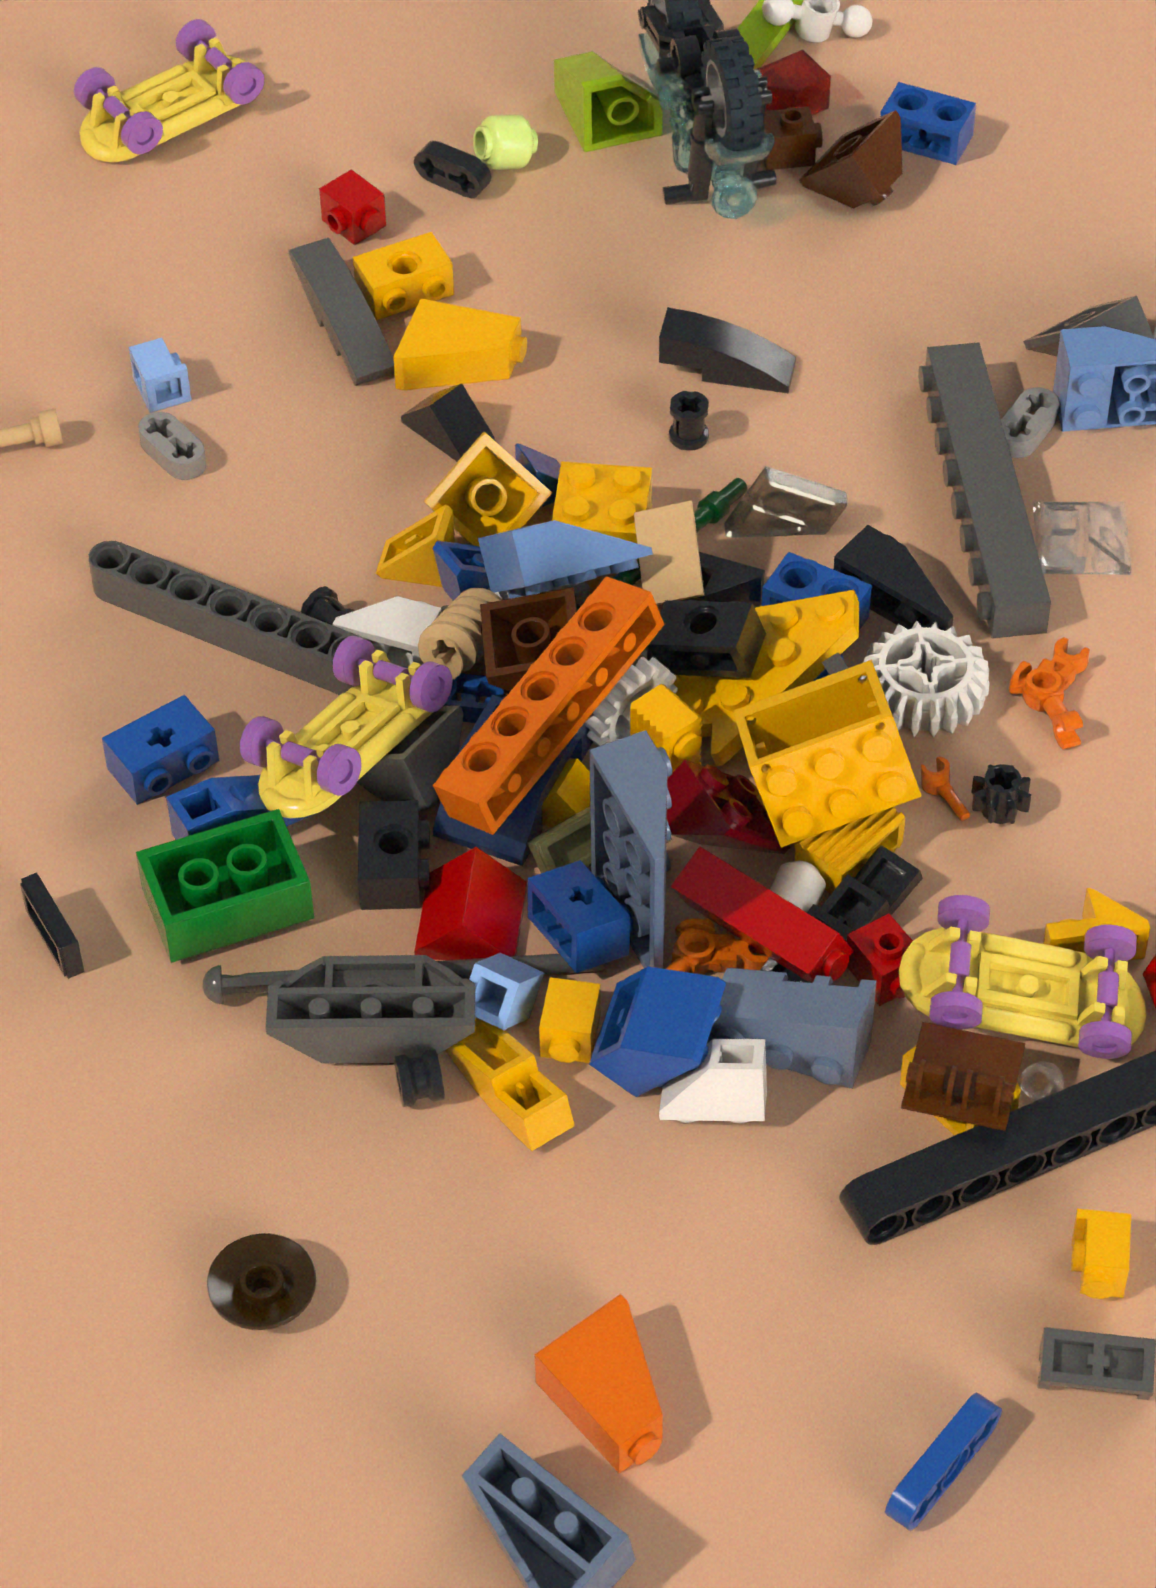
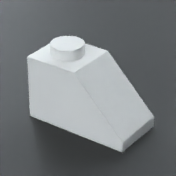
(392, 627)

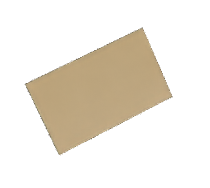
(675, 564)

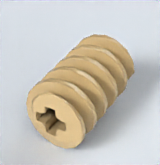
(457, 634)

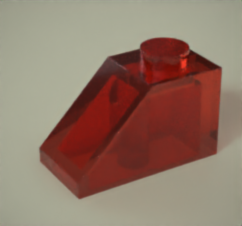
(797, 83)

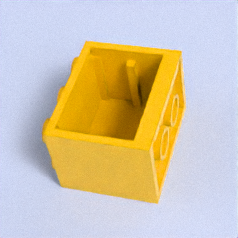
(826, 754)

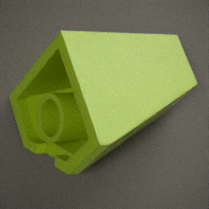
(604, 102)

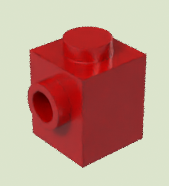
(352, 207)
(878, 956)

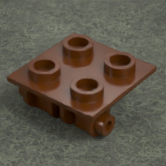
(963, 1076)

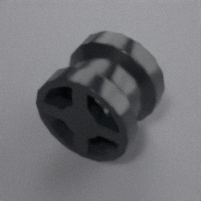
(419, 1077)

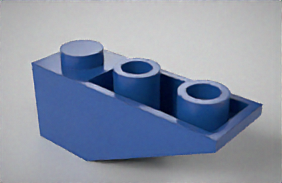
(215, 804)

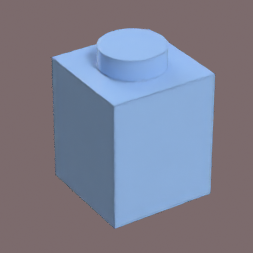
(504, 990)

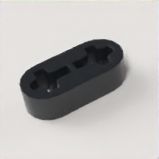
(452, 169)

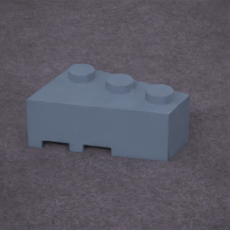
(805, 1025)
(543, 1524)

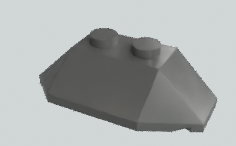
(371, 1008)

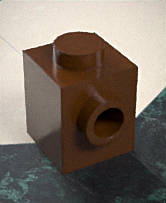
(794, 138)

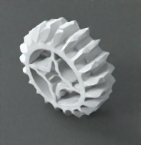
(930, 677)

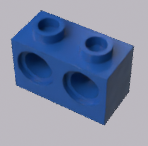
(932, 122)
(805, 578)

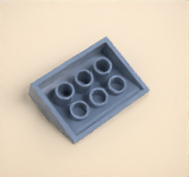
(632, 834)

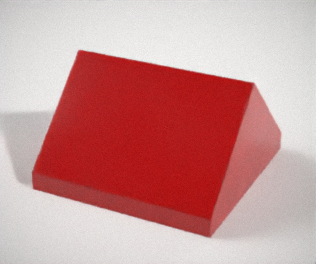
(471, 909)

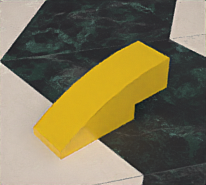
(511, 1085)

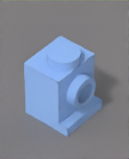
(159, 375)

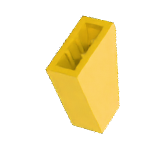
(457, 346)

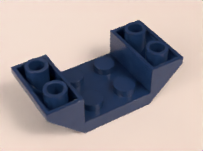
(526, 819)

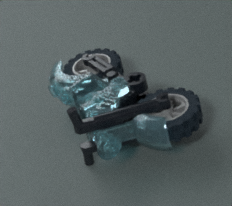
(712, 102)

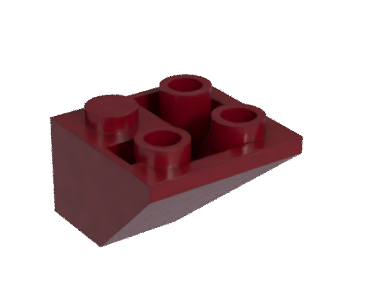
(718, 810)

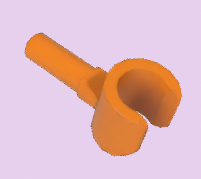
(939, 784)

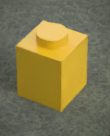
(570, 1020)

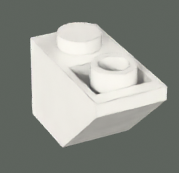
(723, 1088)

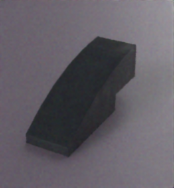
(724, 352)

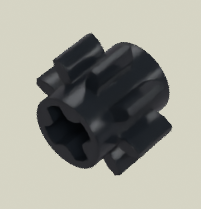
(1001, 794)

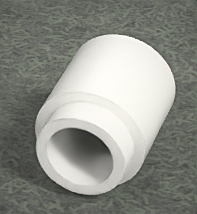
(799, 884)

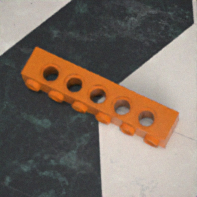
(548, 705)

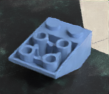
(1105, 379)
(552, 556)

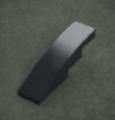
(863, 899)

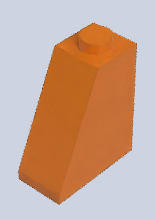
(605, 1385)

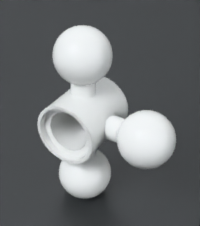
(817, 18)

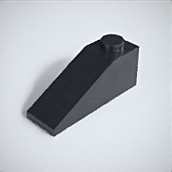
(898, 583)

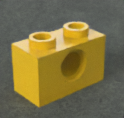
(404, 273)

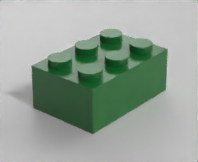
(225, 885)

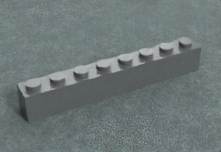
(984, 491)

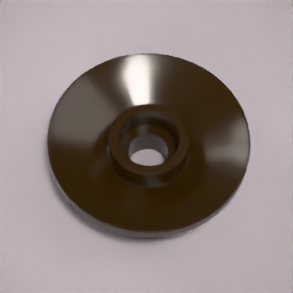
(259, 1263)

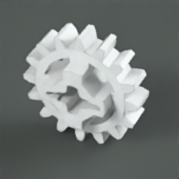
(612, 716)

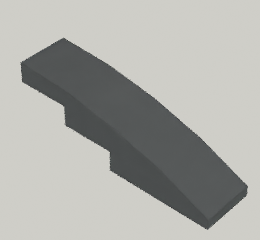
(342, 310)

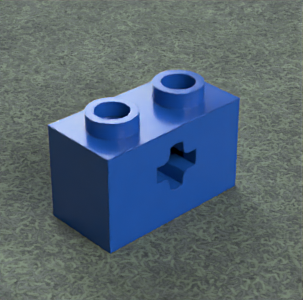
(160, 749)
(579, 916)

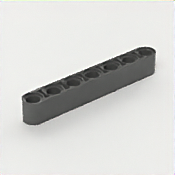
(217, 613)

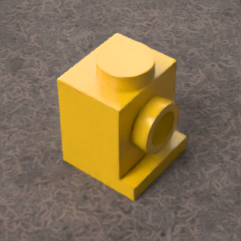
(1101, 1252)

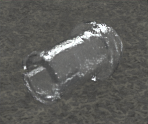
(1052, 1073)

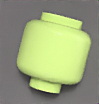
(505, 142)

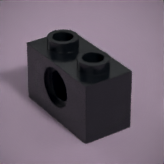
(709, 638)
(391, 855)

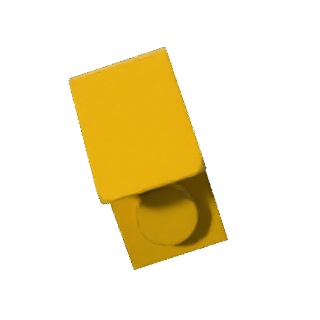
(1097, 911)

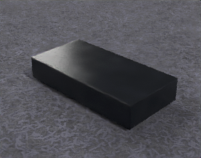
(51, 925)

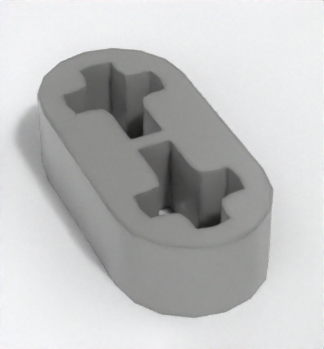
(1035, 426)
(165, 450)

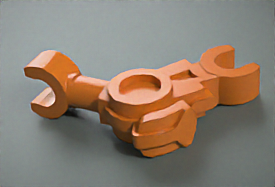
(1045, 688)
(702, 950)

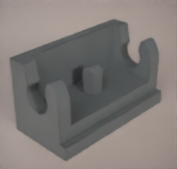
(1097, 1362)

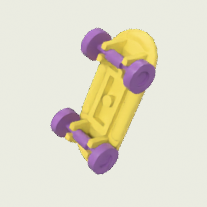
(167, 103)
(349, 735)
(1025, 985)

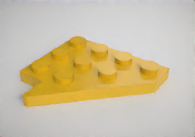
(792, 654)

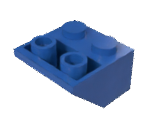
(657, 1027)

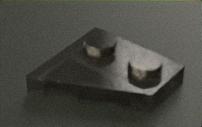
(785, 507)

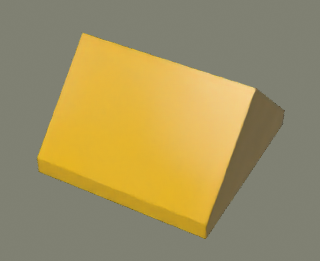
(488, 492)

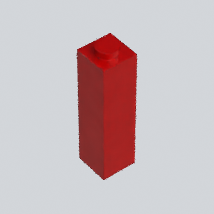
(761, 918)

